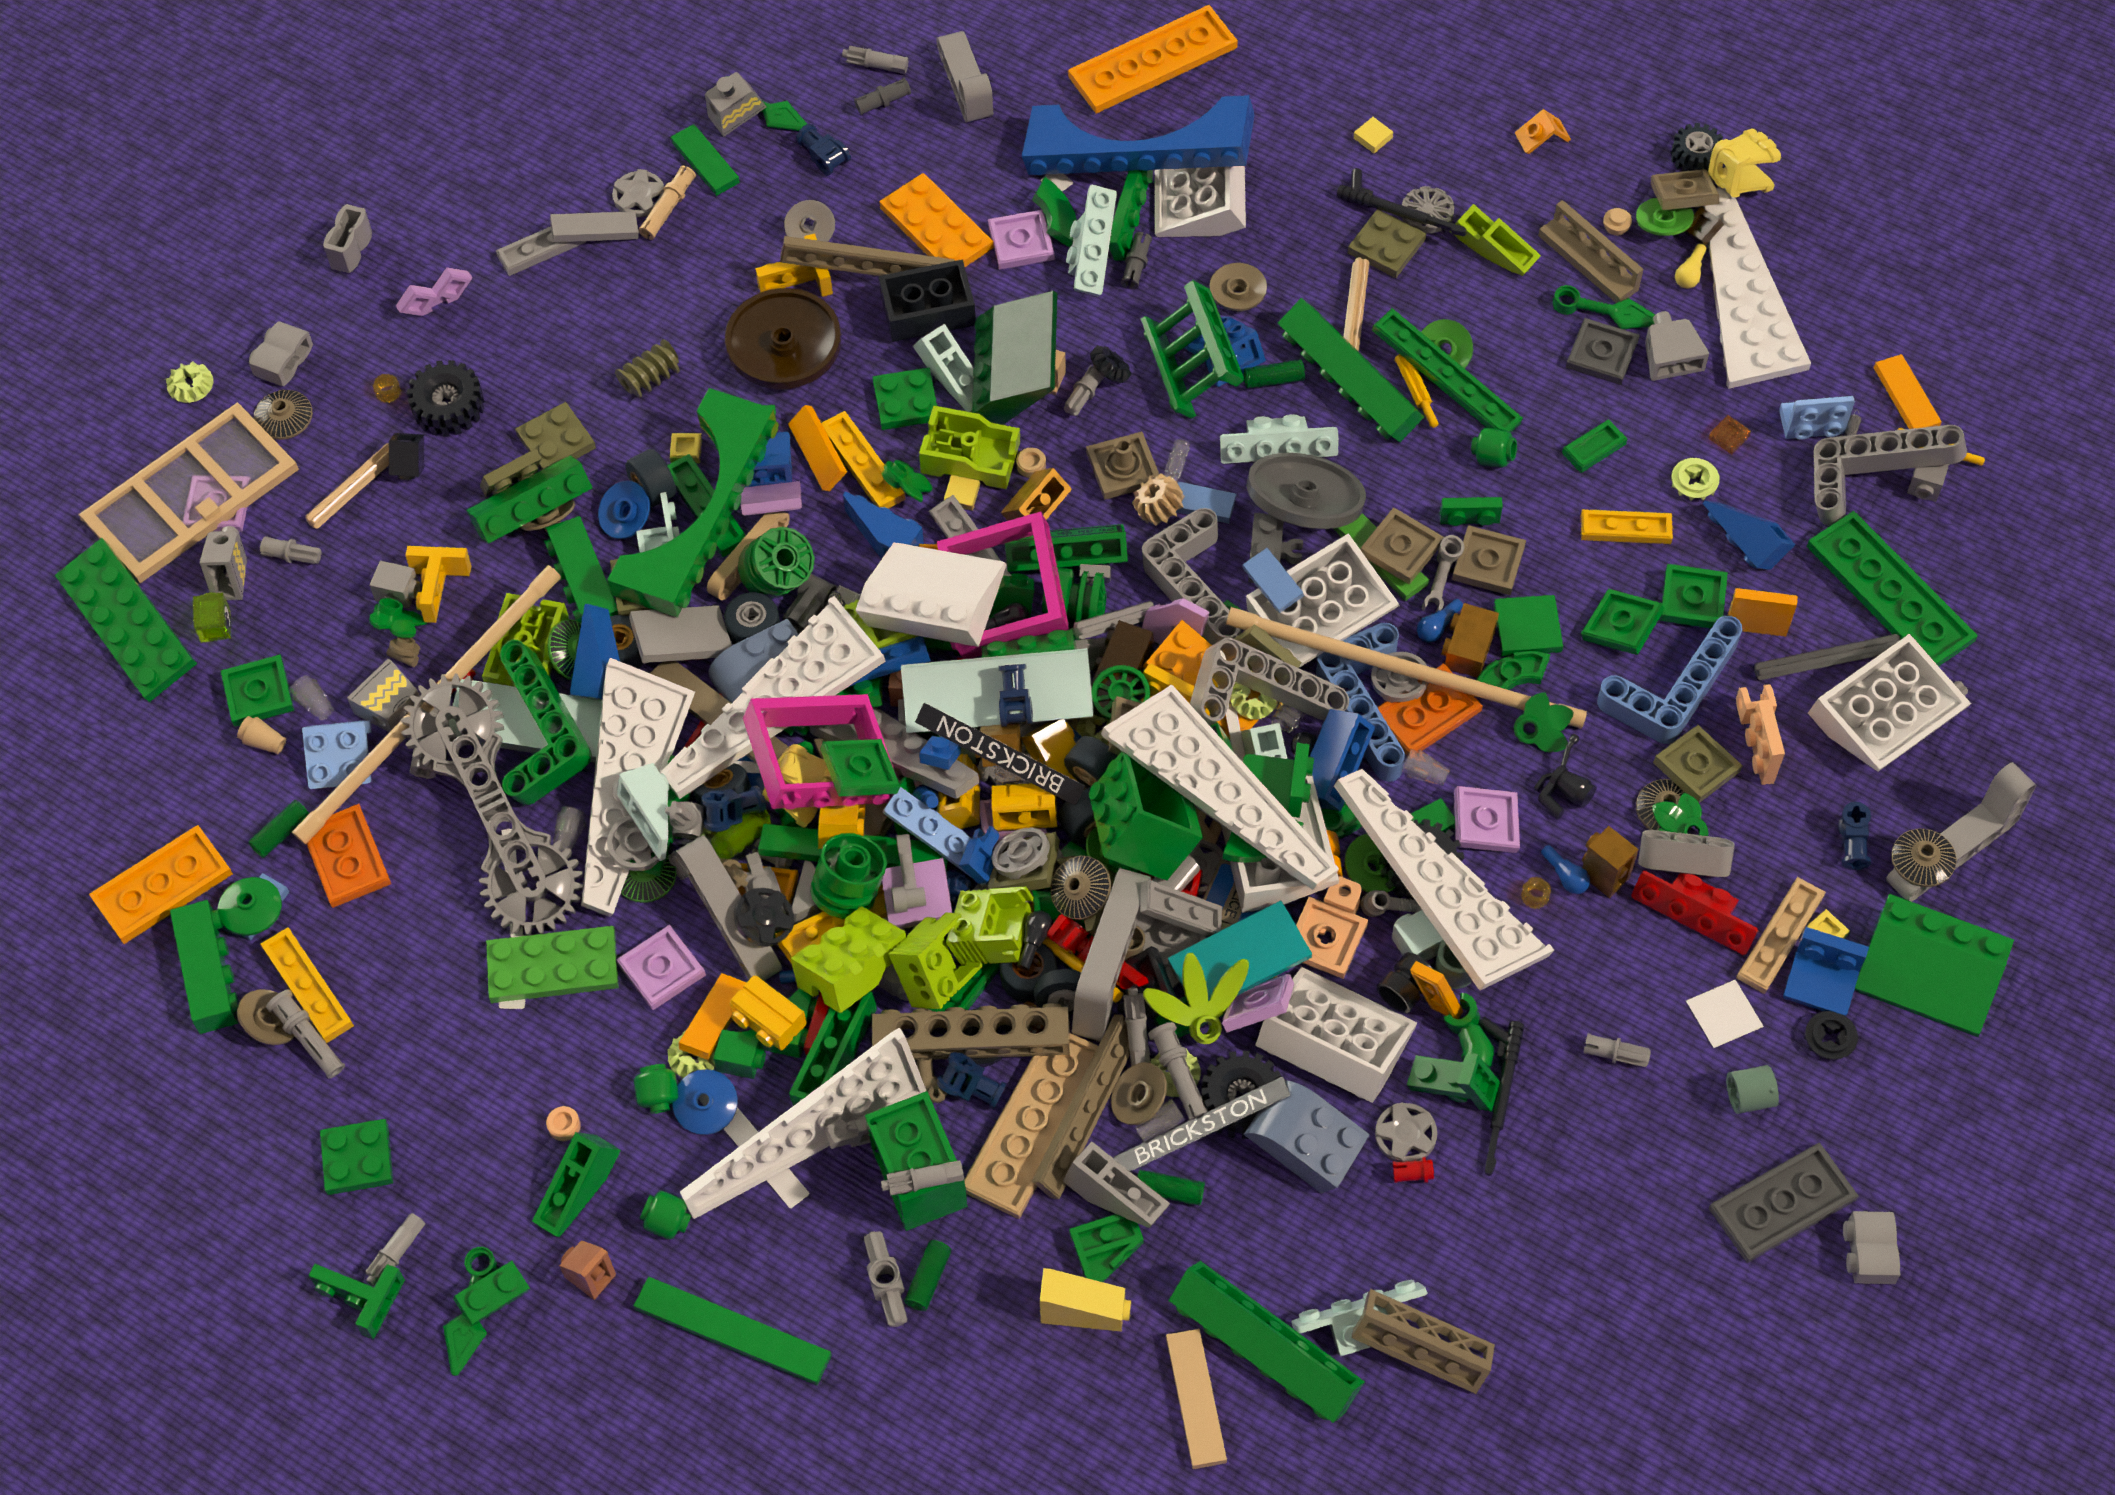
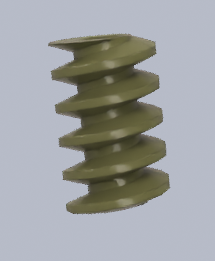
(648, 368)

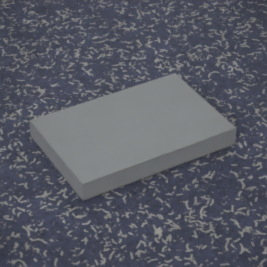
(693, 635)

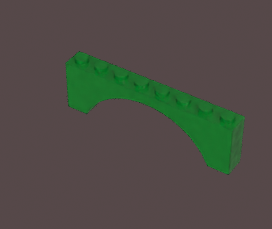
(668, 573)

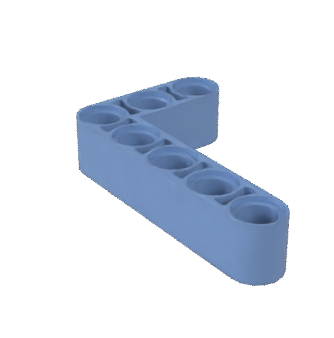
(1346, 676)
(1686, 688)

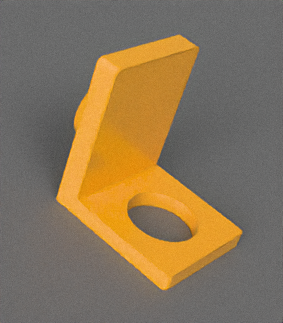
(1540, 129)

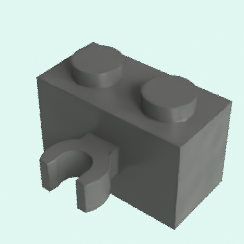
(1268, 534)

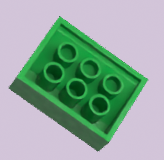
(1933, 965)

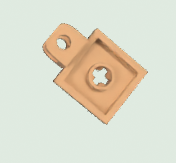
(1762, 733)
(1336, 916)

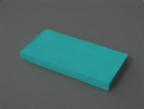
(1264, 939)

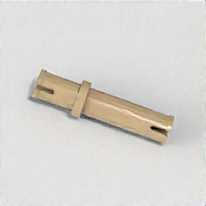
(672, 194)

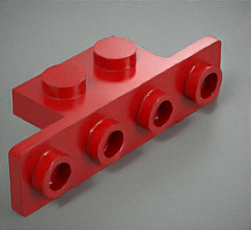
(1697, 907)

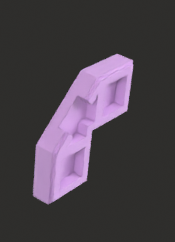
(448, 288)
(1164, 618)

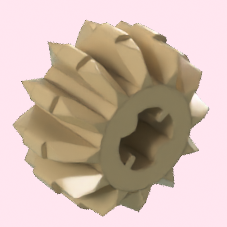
(1158, 499)

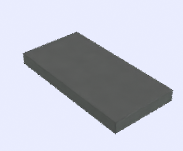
(1783, 1202)

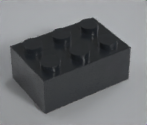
(927, 298)

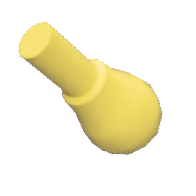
(1689, 272)

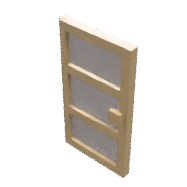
(189, 492)

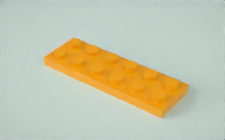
(1152, 59)

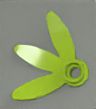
(1199, 1008)

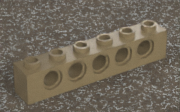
(986, 1043)

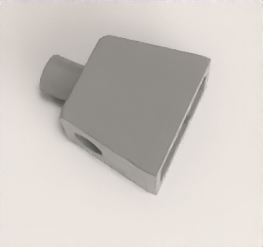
(1674, 348)

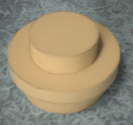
(1617, 221)

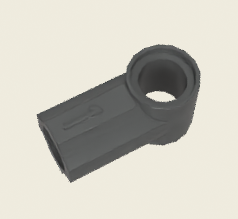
(810, 600)

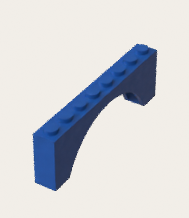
(1213, 140)

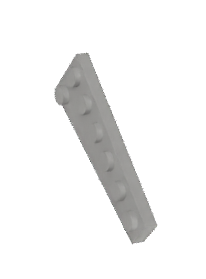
(904, 755)

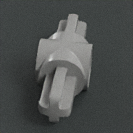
(687, 819)
(888, 1293)

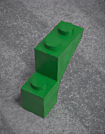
(742, 1051)

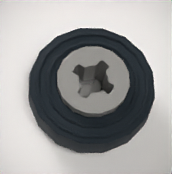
(1057, 988)

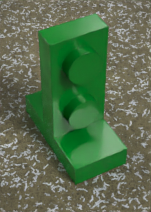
(1463, 1079)
(375, 1299)

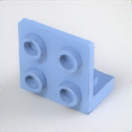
(1816, 417)
(334, 751)

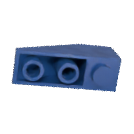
(881, 525)
(1757, 537)
(594, 650)

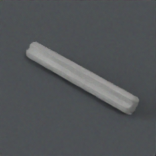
(1105, 622)

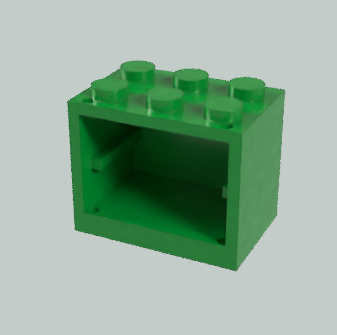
(1143, 819)
(913, 1137)

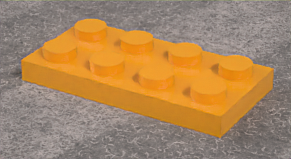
(935, 222)
(1182, 657)
(160, 883)

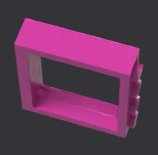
(1006, 532)
(807, 712)

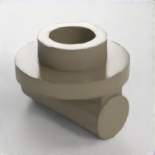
(404, 650)

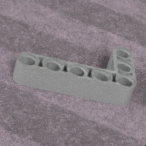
(1876, 458)
(1171, 551)
(1261, 680)
(1982, 825)
(720, 897)
(1106, 956)

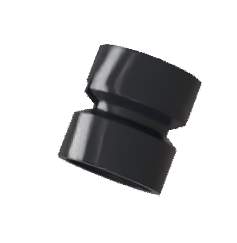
(1399, 987)

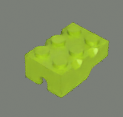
(968, 447)
(531, 630)
(847, 959)

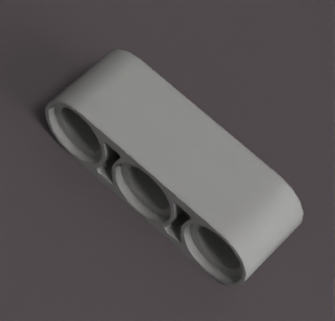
(1686, 853)

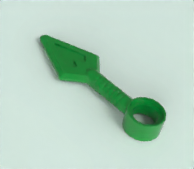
(782, 116)
(1625, 313)
(460, 1337)

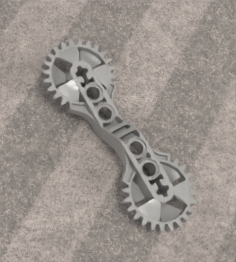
(492, 804)

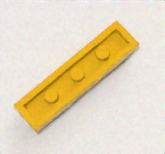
(861, 460)
(811, 929)
(307, 985)

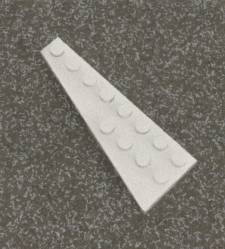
(1752, 318)
(815, 663)
(637, 728)
(1192, 759)
(1467, 917)
(867, 1084)

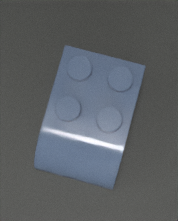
(744, 659)
(1308, 1137)

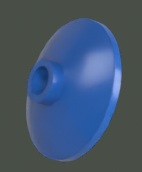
(616, 504)
(719, 1110)

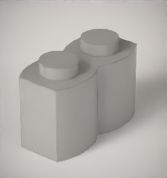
(347, 238)
(280, 353)
(1873, 1247)

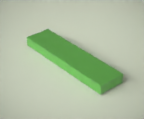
(1360, 531)

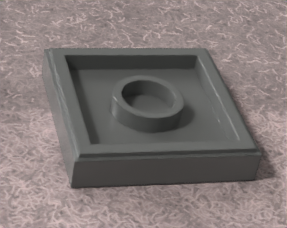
(1602, 351)

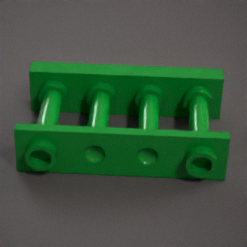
(1216, 347)

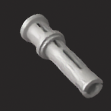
(297, 1022)
(1173, 1058)

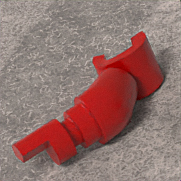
(1073, 938)

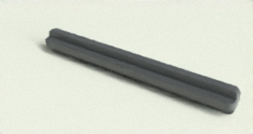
(1824, 657)

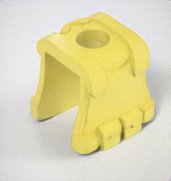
(1740, 159)
(801, 767)

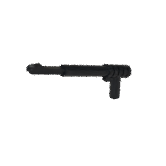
(1366, 198)
(1509, 1051)

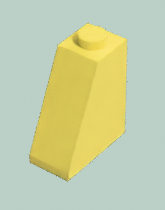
(1082, 1302)

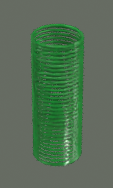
(1297, 373)
(280, 829)
(1166, 1182)
(922, 1292)

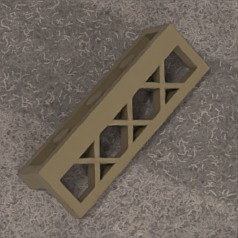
(1590, 254)
(1423, 1345)

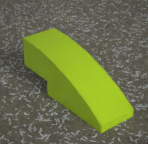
(1496, 241)

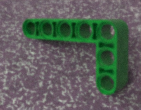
(548, 720)

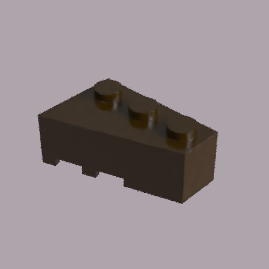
(1125, 646)

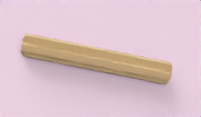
(1356, 302)
(349, 488)

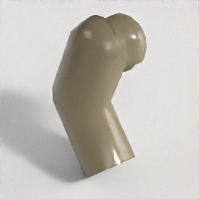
(925, 1068)

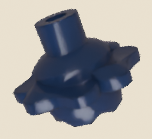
(957, 883)

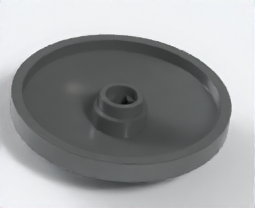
(1306, 490)

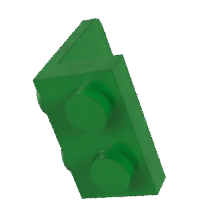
(1284, 777)

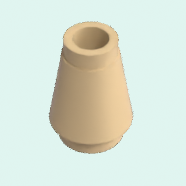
(260, 735)

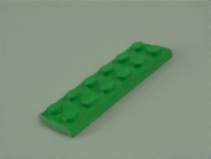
(1890, 588)
(125, 619)

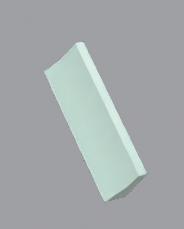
(971, 687)
(521, 729)

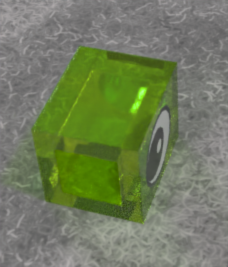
(211, 617)

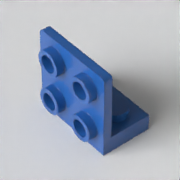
(1244, 344)
(776, 464)
(1825, 971)

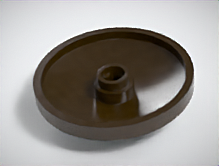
(783, 338)

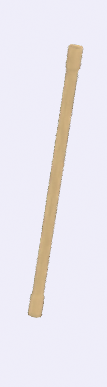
(1244, 620)
(316, 819)

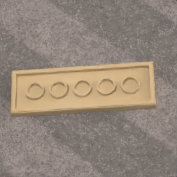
(1026, 1127)

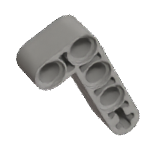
(968, 84)

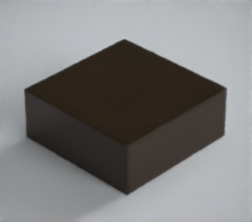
(1704, 226)

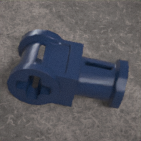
(824, 151)
(1014, 698)
(727, 807)
(1855, 835)
(969, 1080)

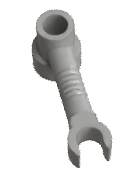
(1448, 552)
(908, 895)
(1371, 909)

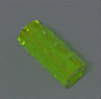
(738, 836)

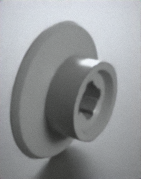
(822, 227)

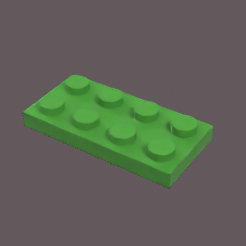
(552, 964)

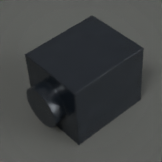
(406, 455)

